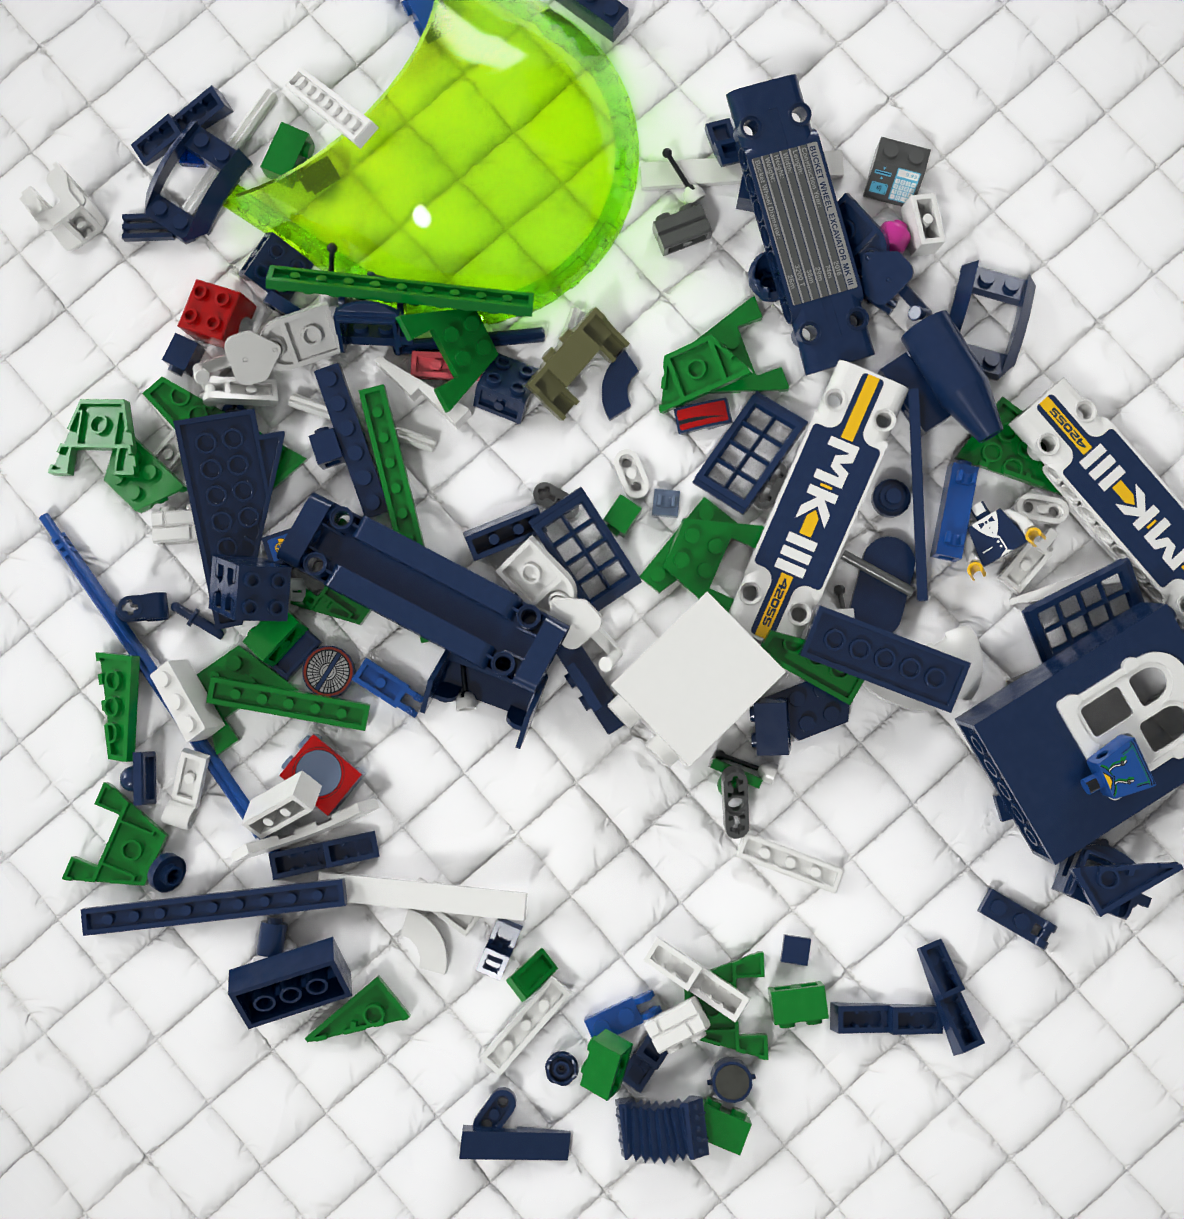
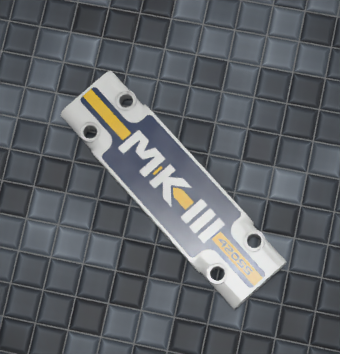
(1109, 488)
(818, 501)

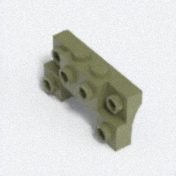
(570, 357)

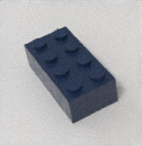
(290, 983)

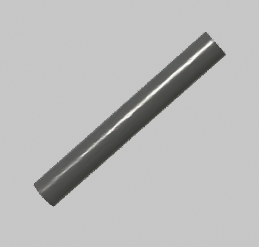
(877, 573)

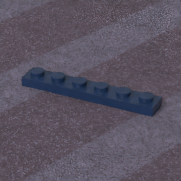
(352, 439)

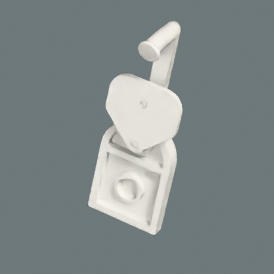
(303, 336)
(538, 578)

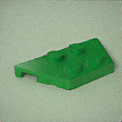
(698, 371)
(152, 487)

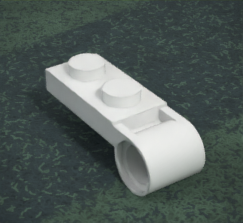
(187, 789)

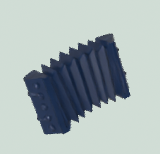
(662, 1129)

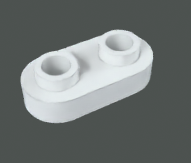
(631, 475)
(1040, 508)

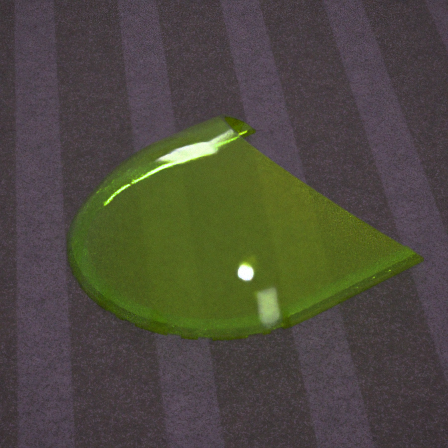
(490, 167)

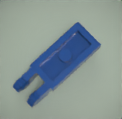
(386, 686)
(622, 1015)

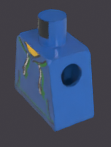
(1118, 769)

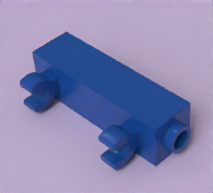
(954, 511)

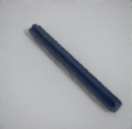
(499, 338)

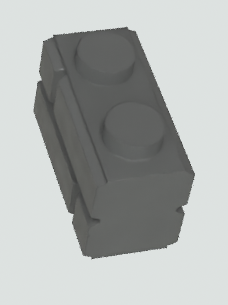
(681, 228)

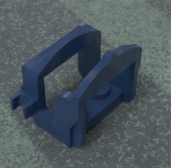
(369, 324)
(1104, 854)

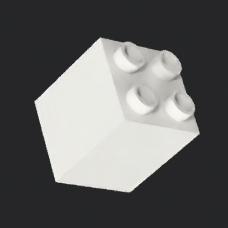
(694, 682)

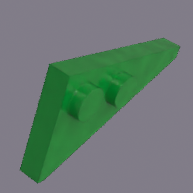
(369, 1008)

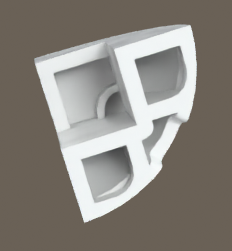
(964, 645)

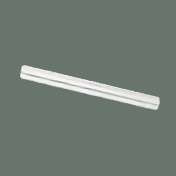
(237, 140)
(405, 436)

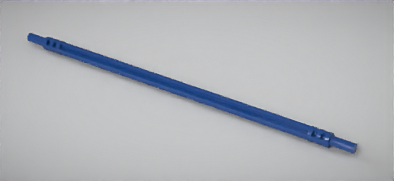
(134, 647)

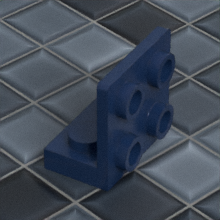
(272, 251)
(503, 388)

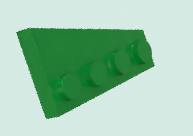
(655, 574)
(785, 652)
(120, 705)

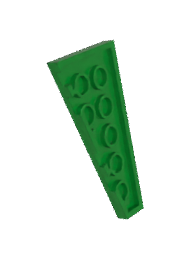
(179, 404)
(1007, 453)

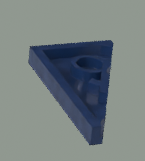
(1114, 885)

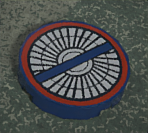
(328, 671)

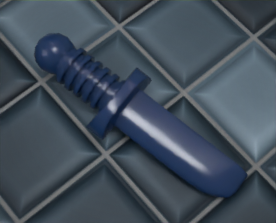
(196, 619)

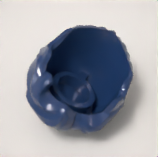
(761, 279)

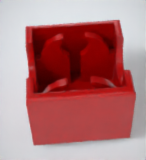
(214, 313)

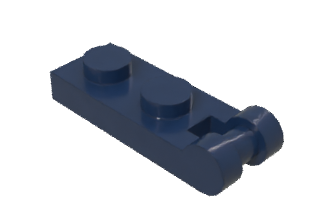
(1016, 918)

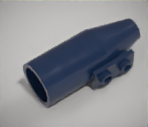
(954, 374)

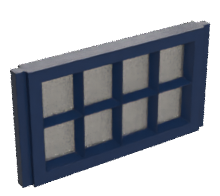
(750, 452)
(586, 549)
(1081, 608)

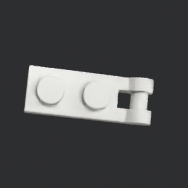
(234, 393)

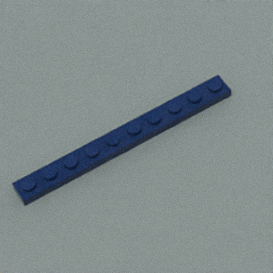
(214, 906)

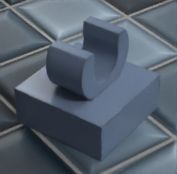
(666, 503)

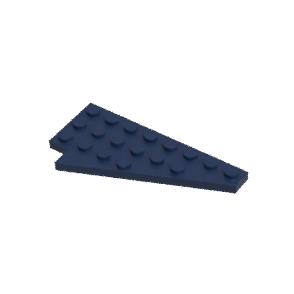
(228, 484)

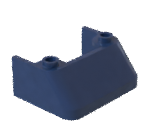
(487, 687)

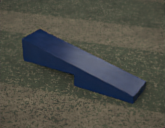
(206, 109)
(323, 855)
(950, 1003)
(884, 1018)
(514, 1144)

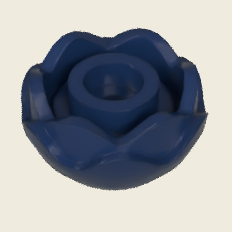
(558, 1076)

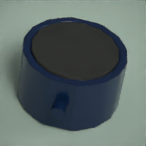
(731, 1079)

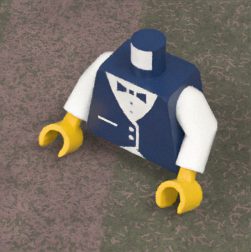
(996, 536)

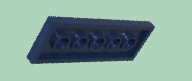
(884, 658)

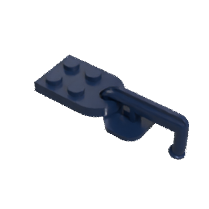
(882, 271)

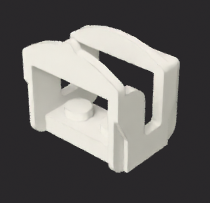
(72, 219)

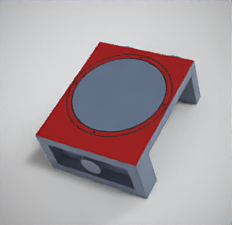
(325, 767)

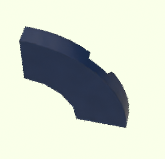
(616, 385)

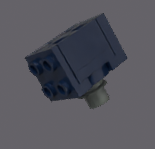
(253, 588)

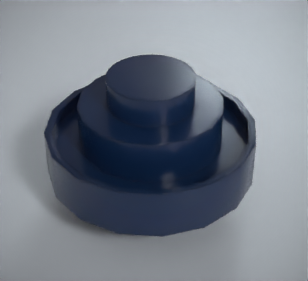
(890, 498)
(166, 872)

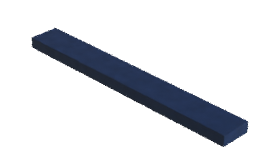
(918, 497)

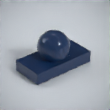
(141, 778)

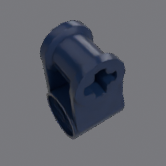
(148, 607)

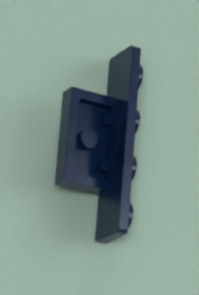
(591, 685)

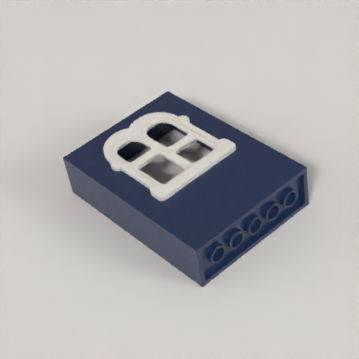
(1039, 742)

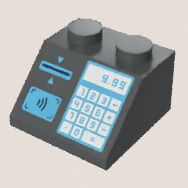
(896, 171)

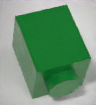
(622, 516)

